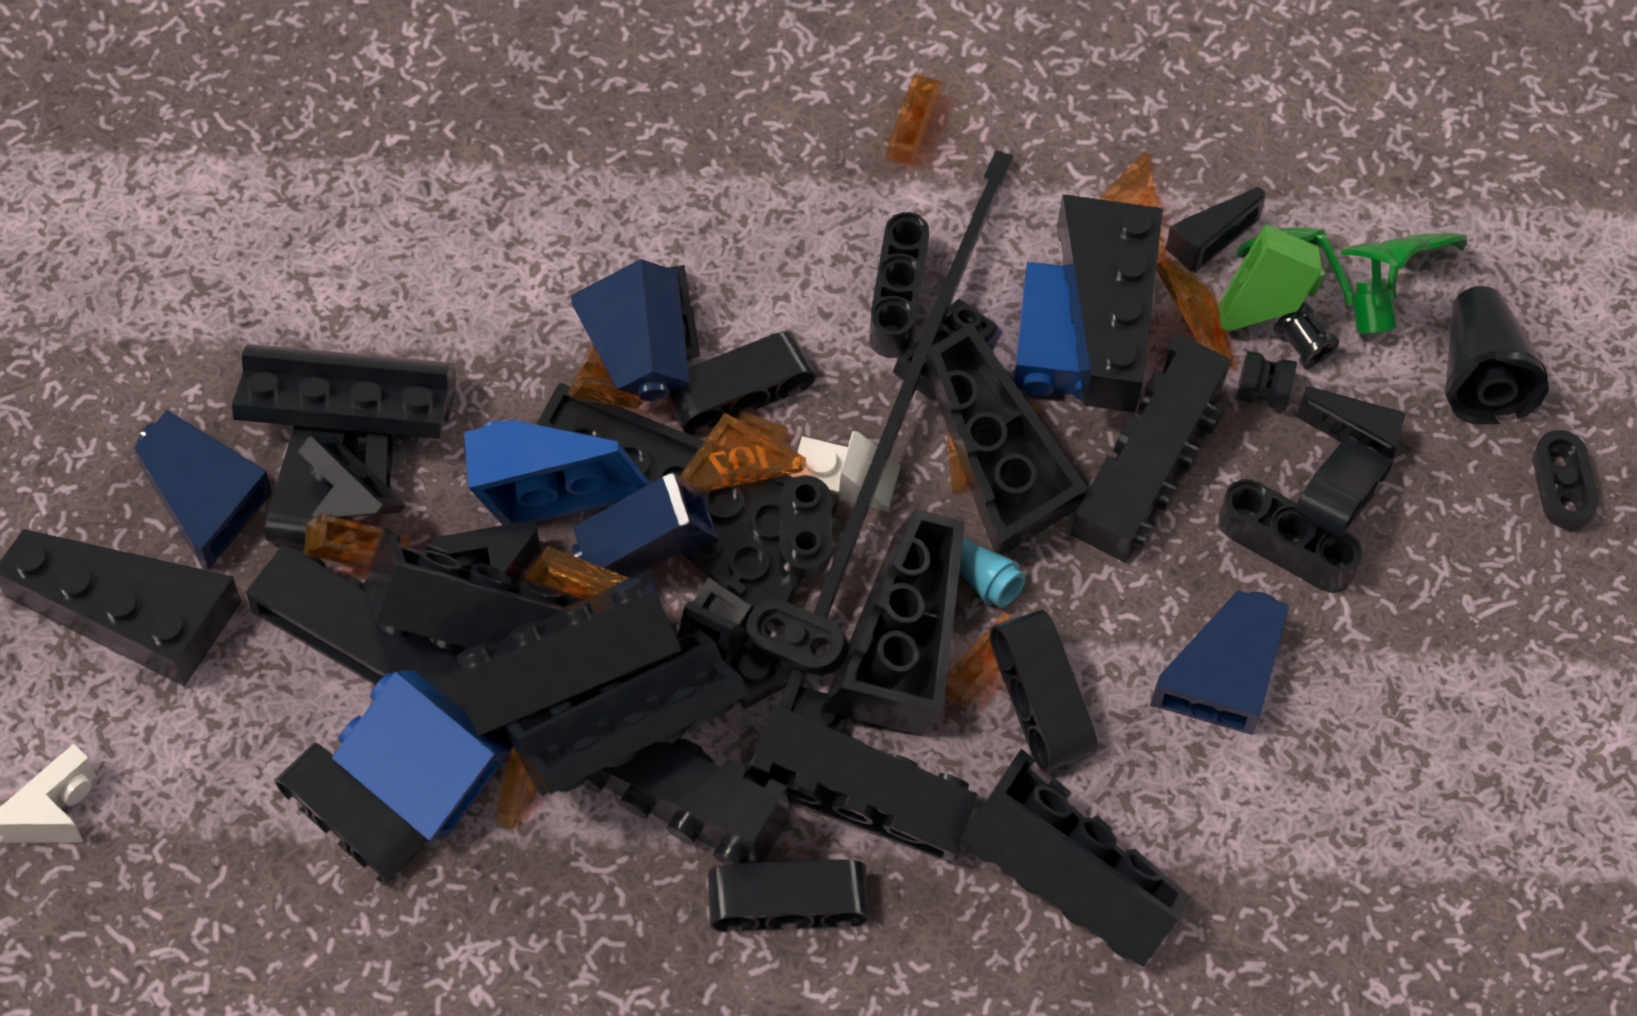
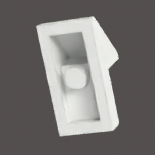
(846, 468)
(36, 811)

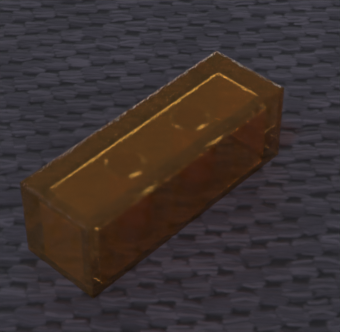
(914, 120)
(343, 540)
(973, 670)

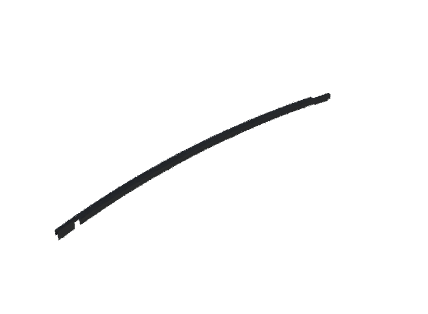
(996, 174)

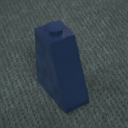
(637, 328)
(201, 484)
(646, 527)
(1226, 665)

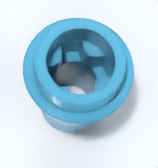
(990, 574)

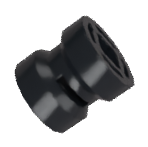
(1254, 380)

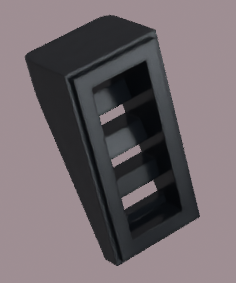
(1209, 232)
(1346, 416)

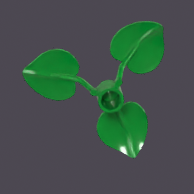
(1374, 297)

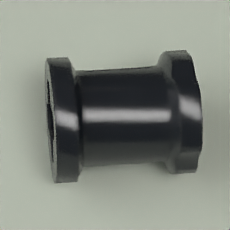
(1306, 336)

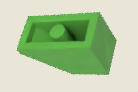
(1271, 280)

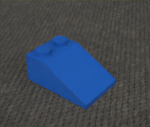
(546, 472)

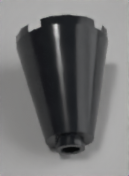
(1491, 361)

